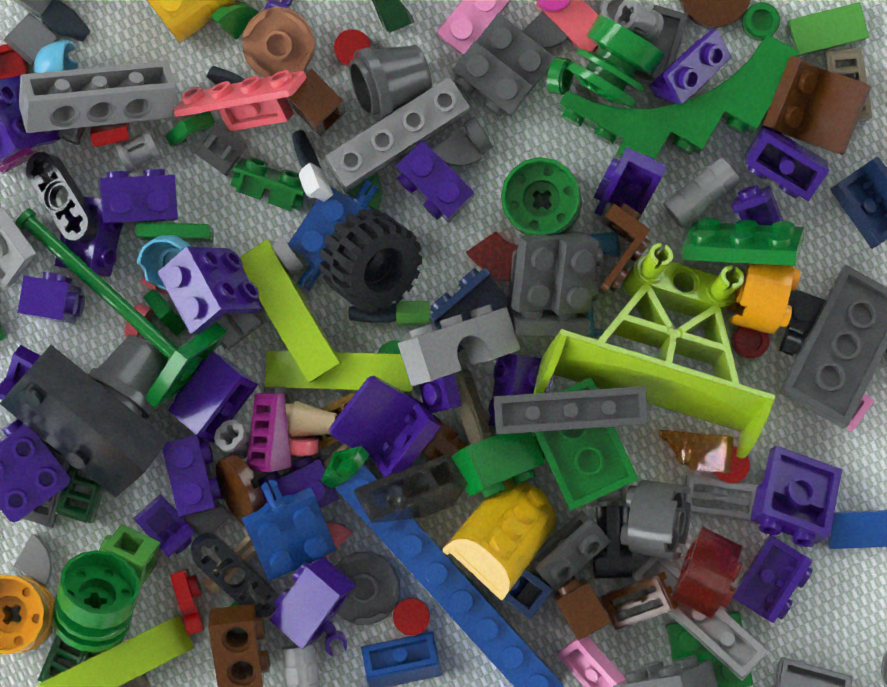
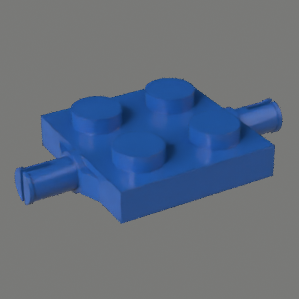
(320, 222)
(288, 531)

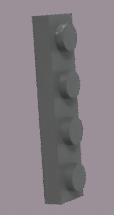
(570, 410)

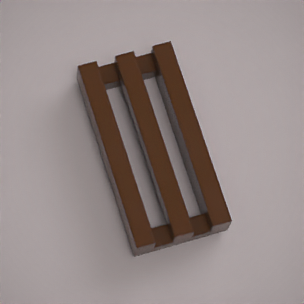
(661, 592)

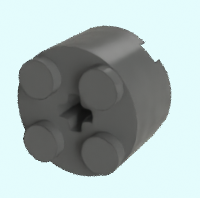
(656, 519)

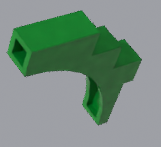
(739, 100)

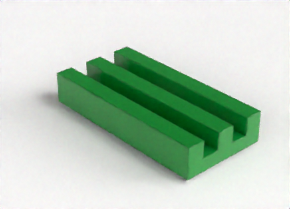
(187, 231)

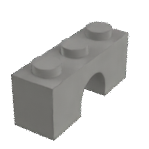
(434, 353)

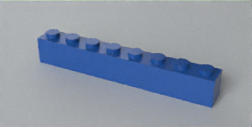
(455, 593)

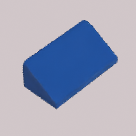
(858, 529)
(401, 660)

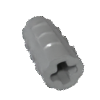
(701, 192)
(300, 666)

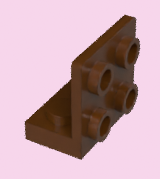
(816, 105)

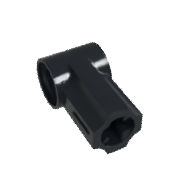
(614, 559)

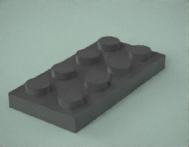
(841, 349)

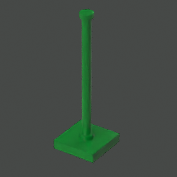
(182, 360)

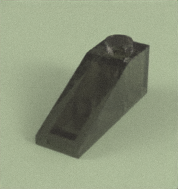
(413, 491)

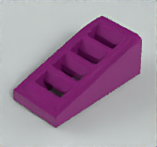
(269, 434)

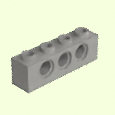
(97, 96)
(397, 134)

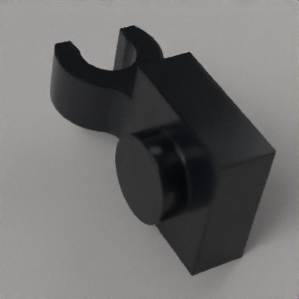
(804, 312)

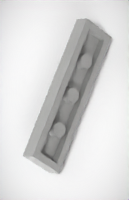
(719, 635)

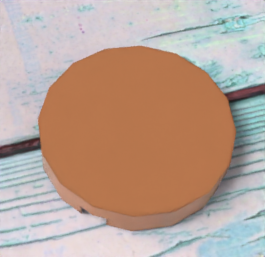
(278, 41)

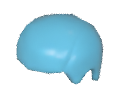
(55, 57)
(157, 254)

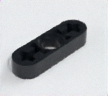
(75, 203)
(222, 550)

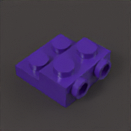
(796, 497)

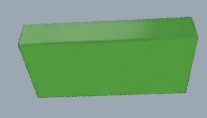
(828, 29)

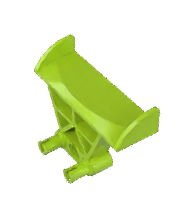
(669, 385)

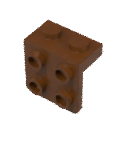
(625, 223)

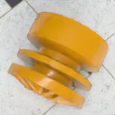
(36, 614)

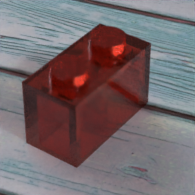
(708, 573)

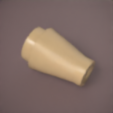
(308, 420)

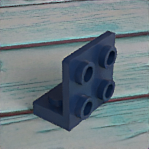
(475, 292)

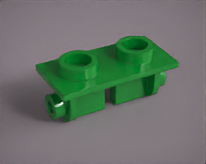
(257, 176)

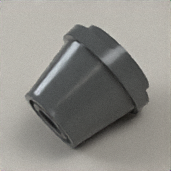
(388, 78)
(131, 373)

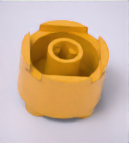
(764, 297)

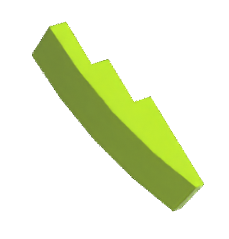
(289, 311)
(349, 375)
(128, 658)

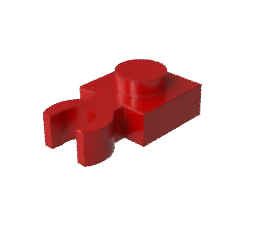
(187, 590)

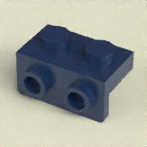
(865, 200)

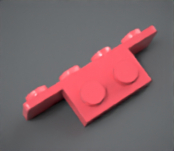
(245, 103)

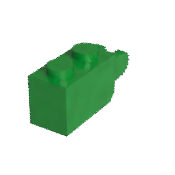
(497, 461)

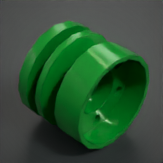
(615, 61)
(541, 177)
(95, 601)

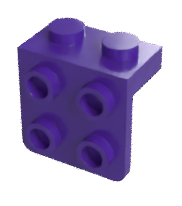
(12, 129)
(207, 285)
(386, 425)
(27, 471)

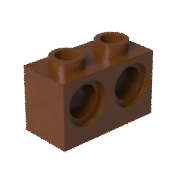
(317, 103)
(581, 607)
(231, 647)

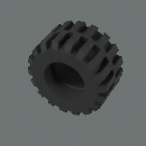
(352, 248)

